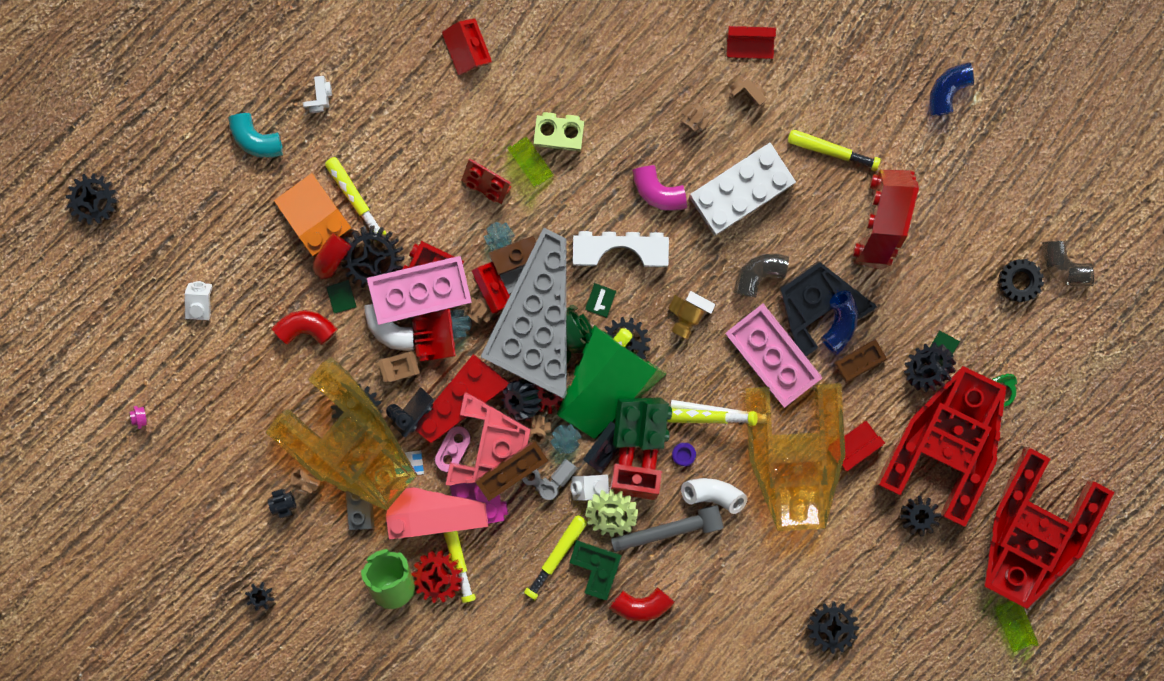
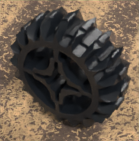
(369, 247)

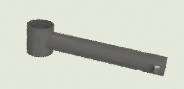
(707, 520)

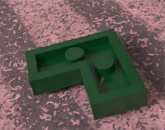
(602, 566)

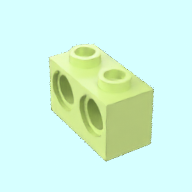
(558, 139)

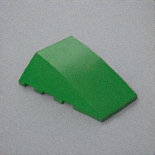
(602, 378)

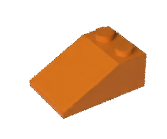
(312, 214)

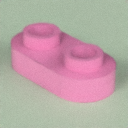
(452, 448)

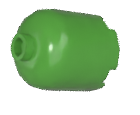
(388, 579)

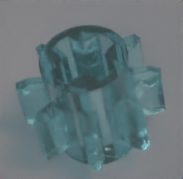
(498, 236)
(460, 323)
(565, 439)

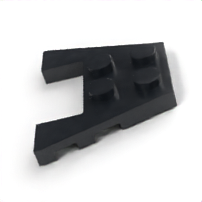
(809, 297)

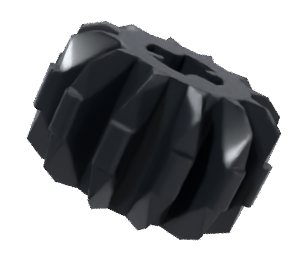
(521, 399)
(925, 522)

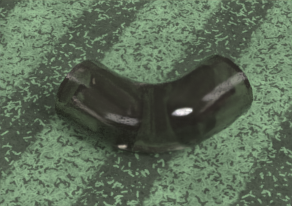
(1063, 268)
(757, 269)

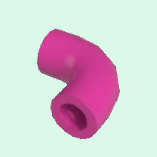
(655, 193)

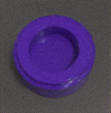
(684, 454)

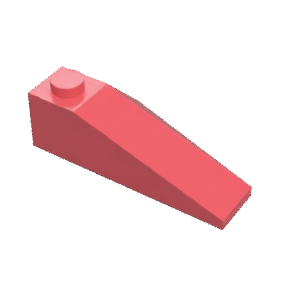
(429, 512)

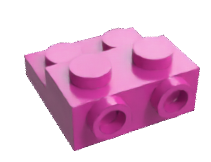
(495, 508)

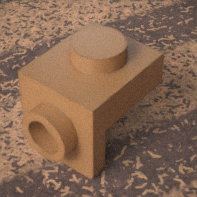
(754, 92)
(398, 367)

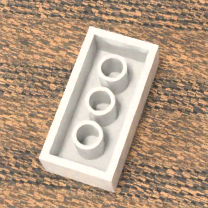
(742, 189)

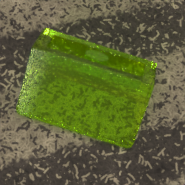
(530, 162)
(1016, 625)

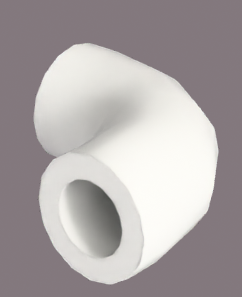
(389, 333)
(714, 491)

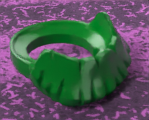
(1009, 380)

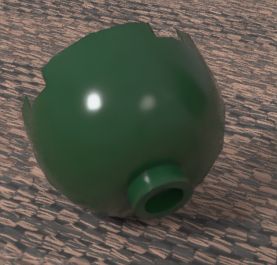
(577, 330)

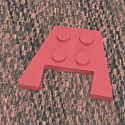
(498, 441)

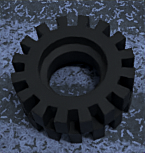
(1006, 280)

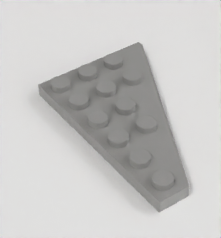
(533, 322)

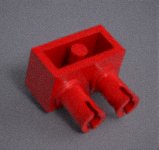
(636, 481)

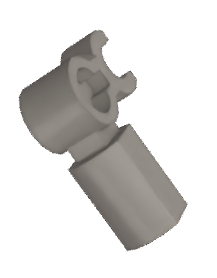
(548, 489)

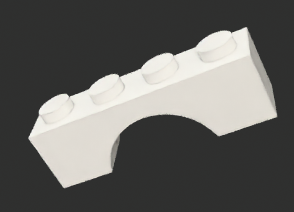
(651, 250)

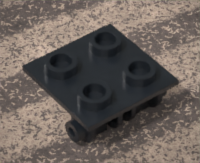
(407, 419)

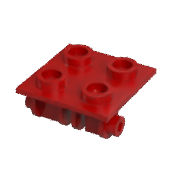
(485, 181)
(435, 335)

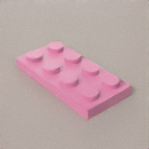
(419, 290)
(773, 355)

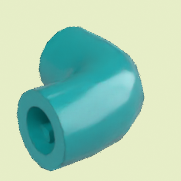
(250, 140)

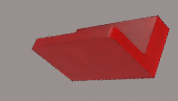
(750, 42)
(466, 45)
(491, 287)
(860, 444)

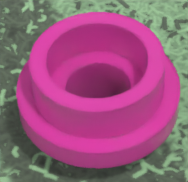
(138, 417)

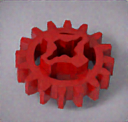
(447, 576)

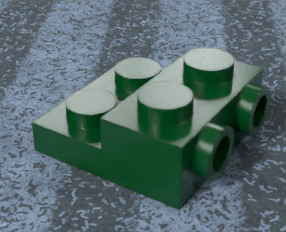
(642, 423)

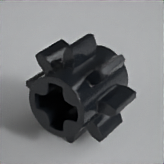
(282, 503)
(265, 592)

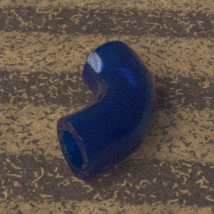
(946, 86)
(844, 322)

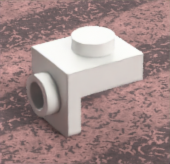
(323, 90)
(198, 301)
(586, 486)

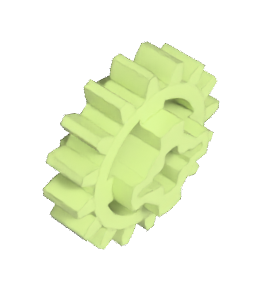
(611, 513)

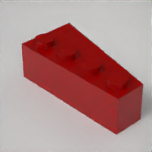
(473, 378)

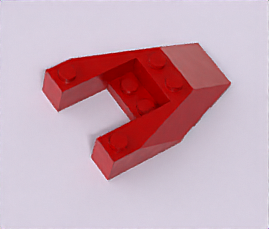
(895, 201)
(957, 429)
(1032, 544)

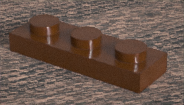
(511, 470)

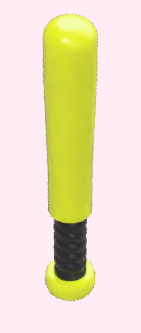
(816, 144)
(560, 550)

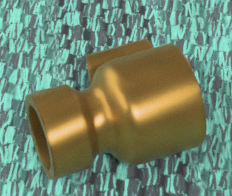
(688, 315)

